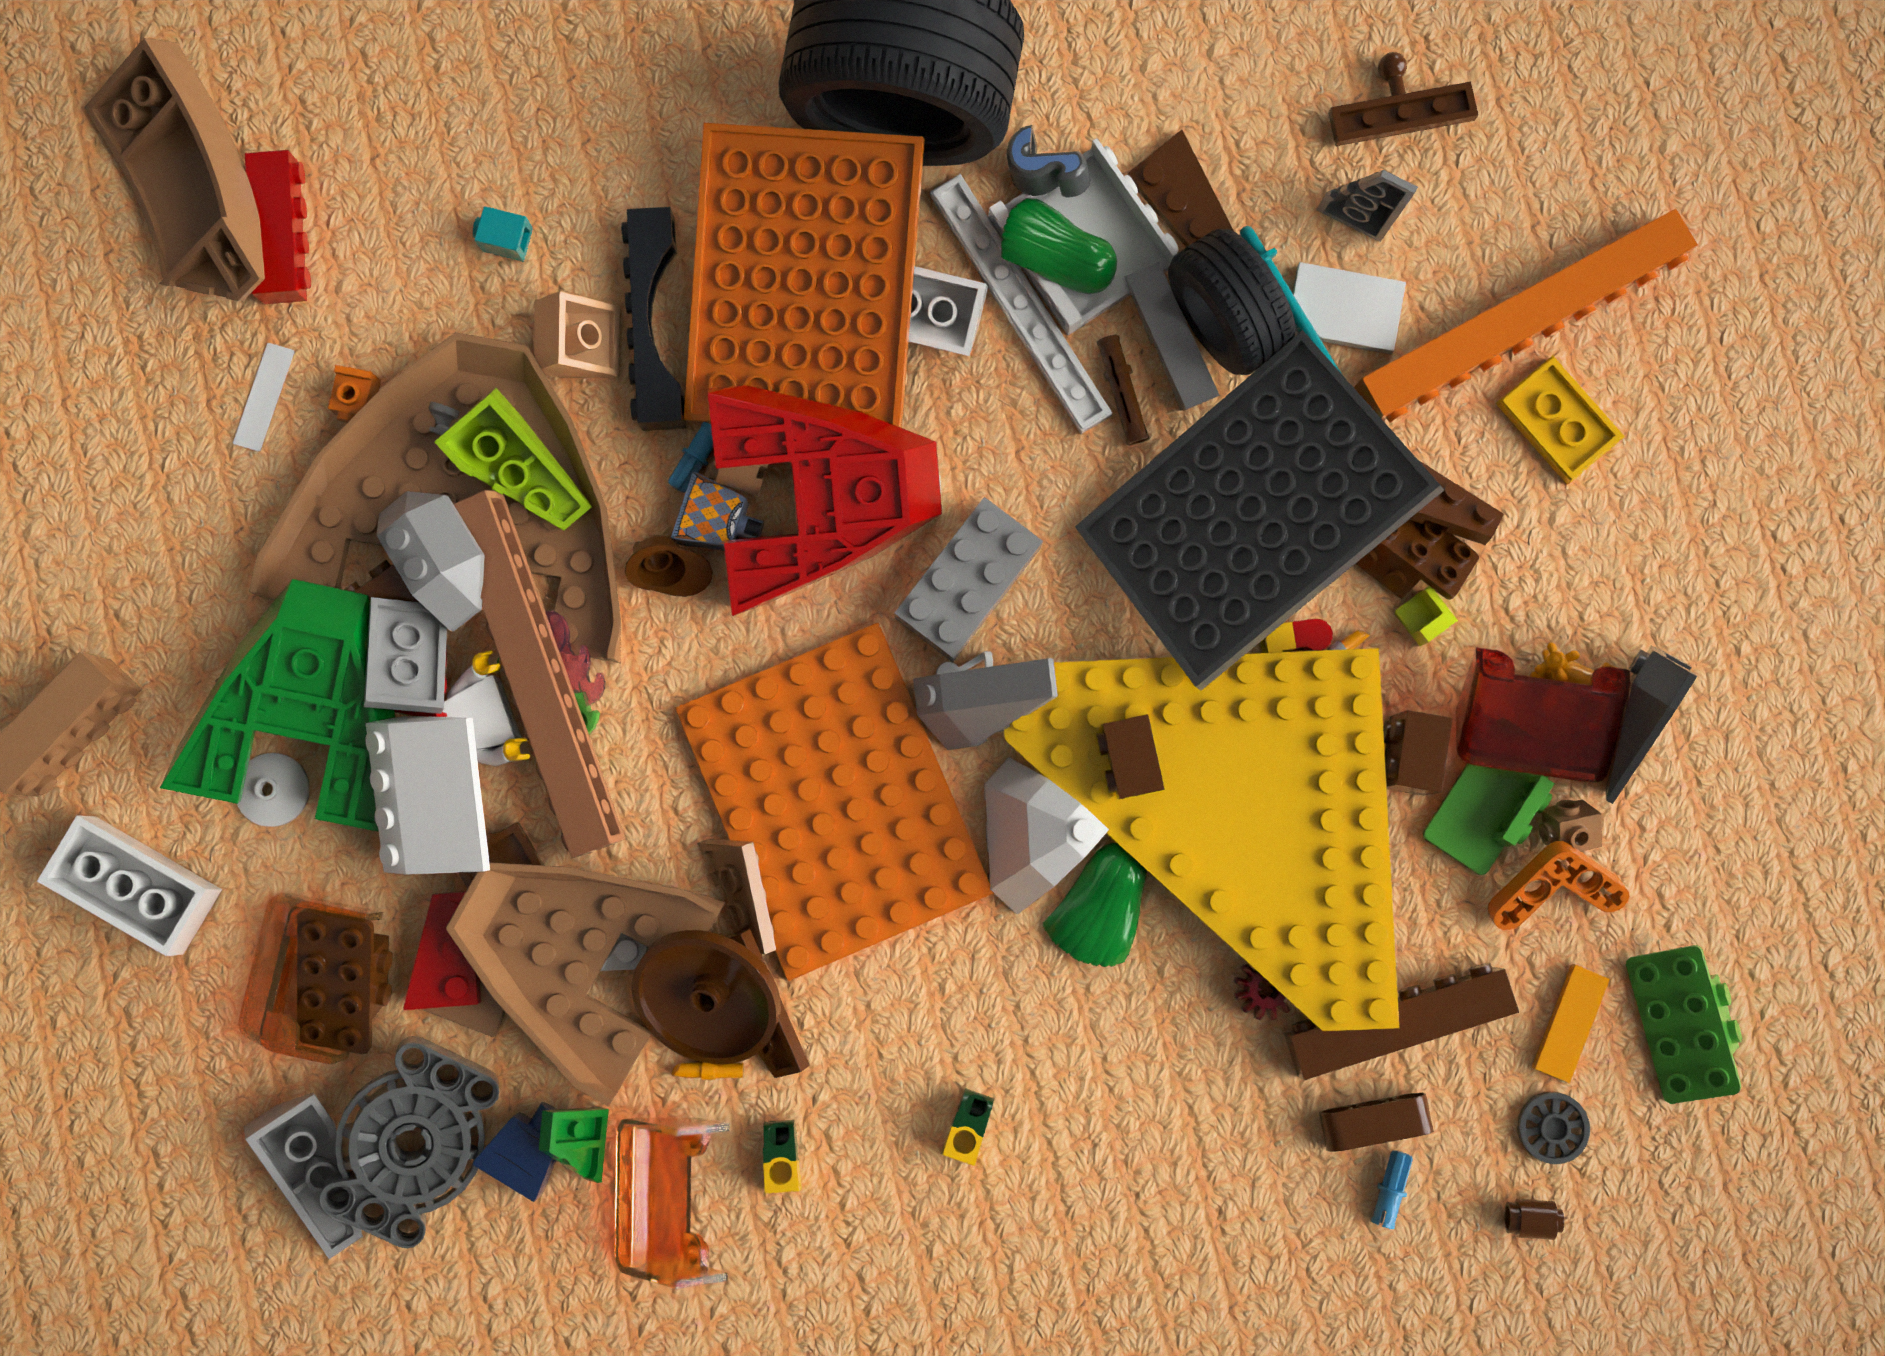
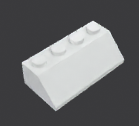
(945, 310)

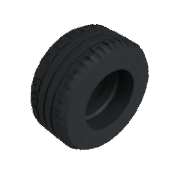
(1231, 301)

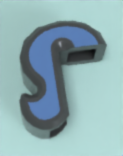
(1044, 172)

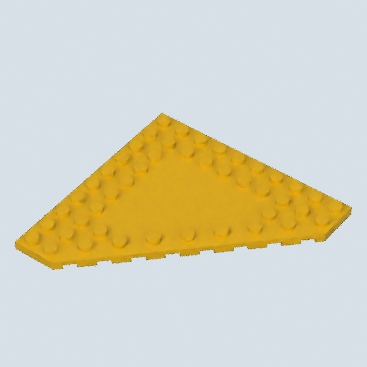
(1264, 810)

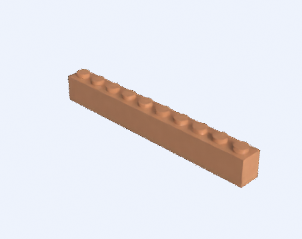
(540, 681)

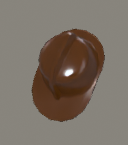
(666, 568)

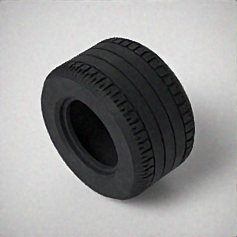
(905, 71)

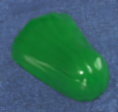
(1056, 248)
(1101, 909)

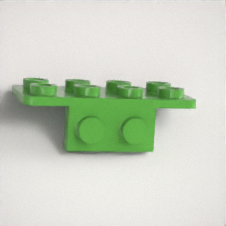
(1487, 813)
(1686, 1024)

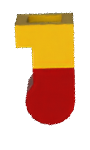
(1298, 635)

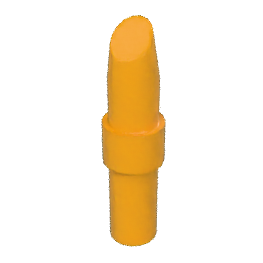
(708, 1071)

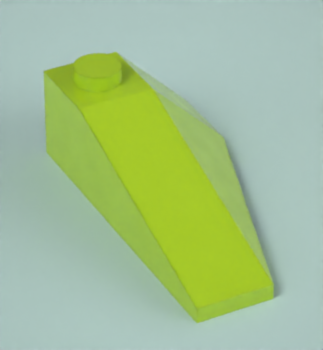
(507, 455)

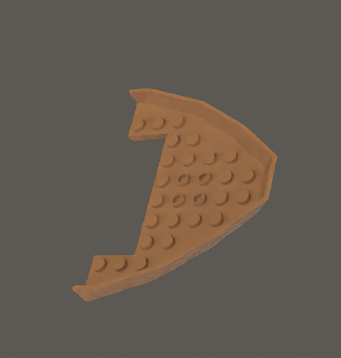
(393, 452)

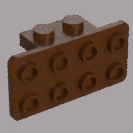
(1418, 554)
(340, 979)

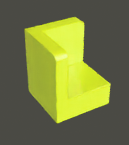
(1425, 616)

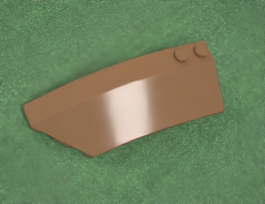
(182, 171)

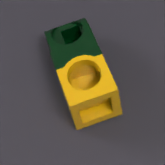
(968, 1127)
(781, 1157)

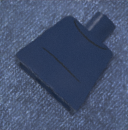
(515, 1155)

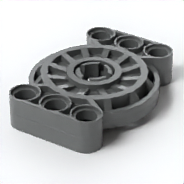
(404, 1178)

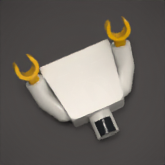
(487, 704)

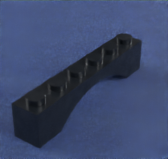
(651, 248)

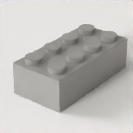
(968, 579)

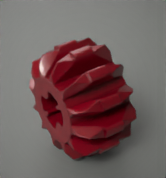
(1260, 1002)

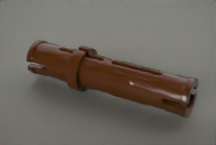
(1119, 377)

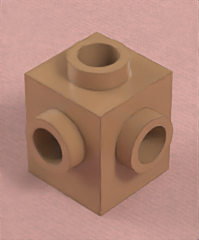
(1572, 823)

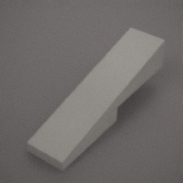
(1171, 337)

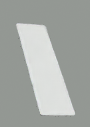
(263, 397)

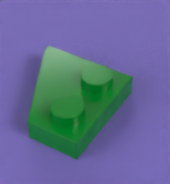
(576, 1139)

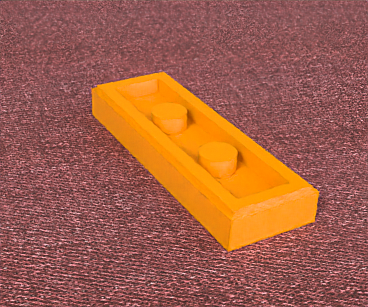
(1570, 1023)

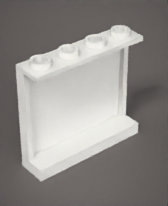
(1107, 211)

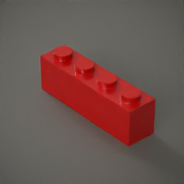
(281, 209)

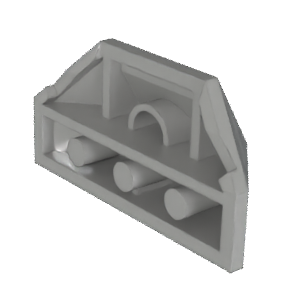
(434, 555)

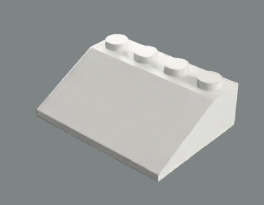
(427, 795)

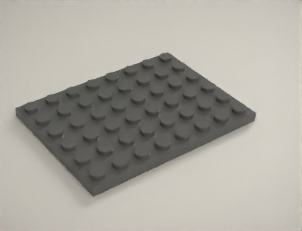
(1256, 509)

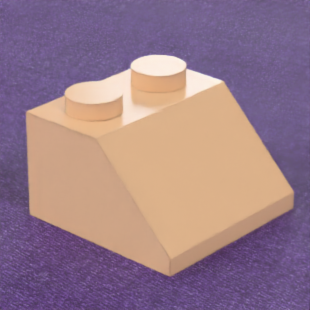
(576, 336)

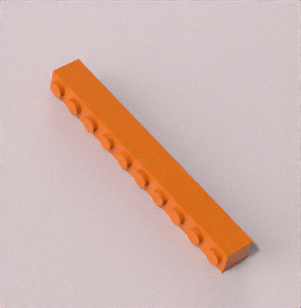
(1526, 316)

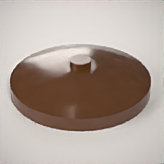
(706, 997)

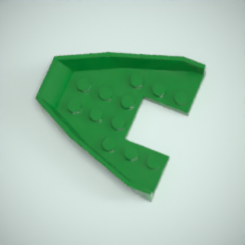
(293, 679)

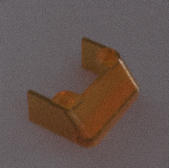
(271, 975)
(655, 1201)

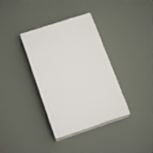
(1350, 306)

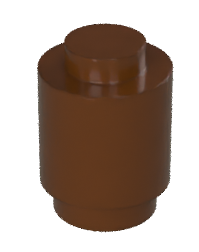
(1533, 1219)

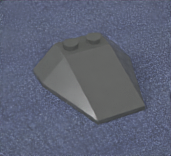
(1653, 696)

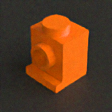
(346, 378)

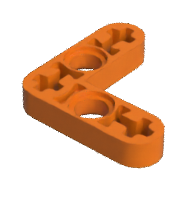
(1553, 876)

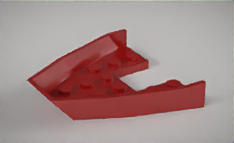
(853, 483)

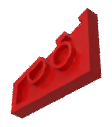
(440, 969)

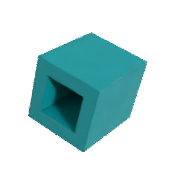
(502, 233)

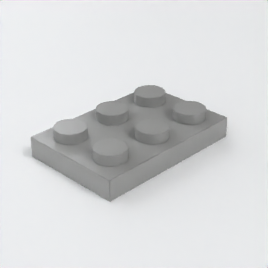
(404, 657)

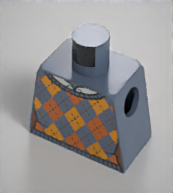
(713, 516)

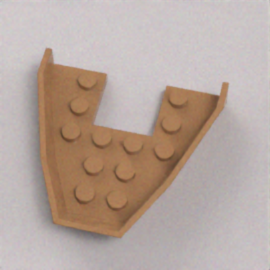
(543, 940)

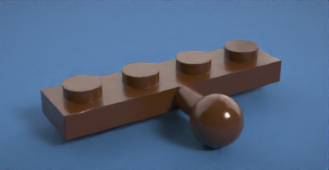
(1401, 111)

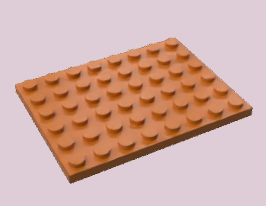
(804, 266)
(838, 797)

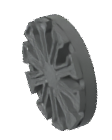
(1553, 1128)

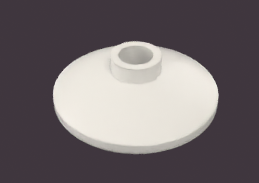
(288, 794)

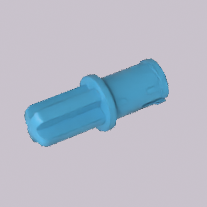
(693, 458)
(1392, 1189)

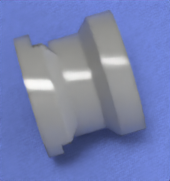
(443, 417)

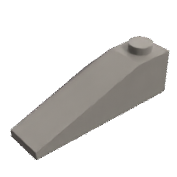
(1369, 203)
(976, 703)
(299, 1153)

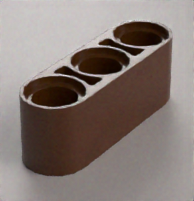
(1376, 1122)

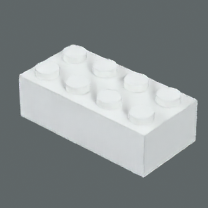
(129, 885)

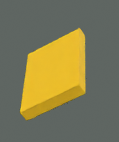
(1560, 420)

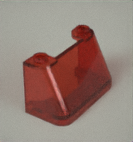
(1539, 722)

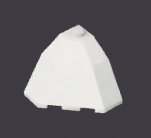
(1033, 834)

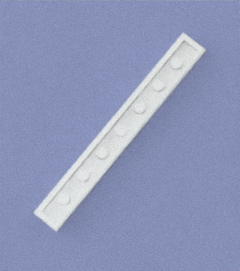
(1021, 305)

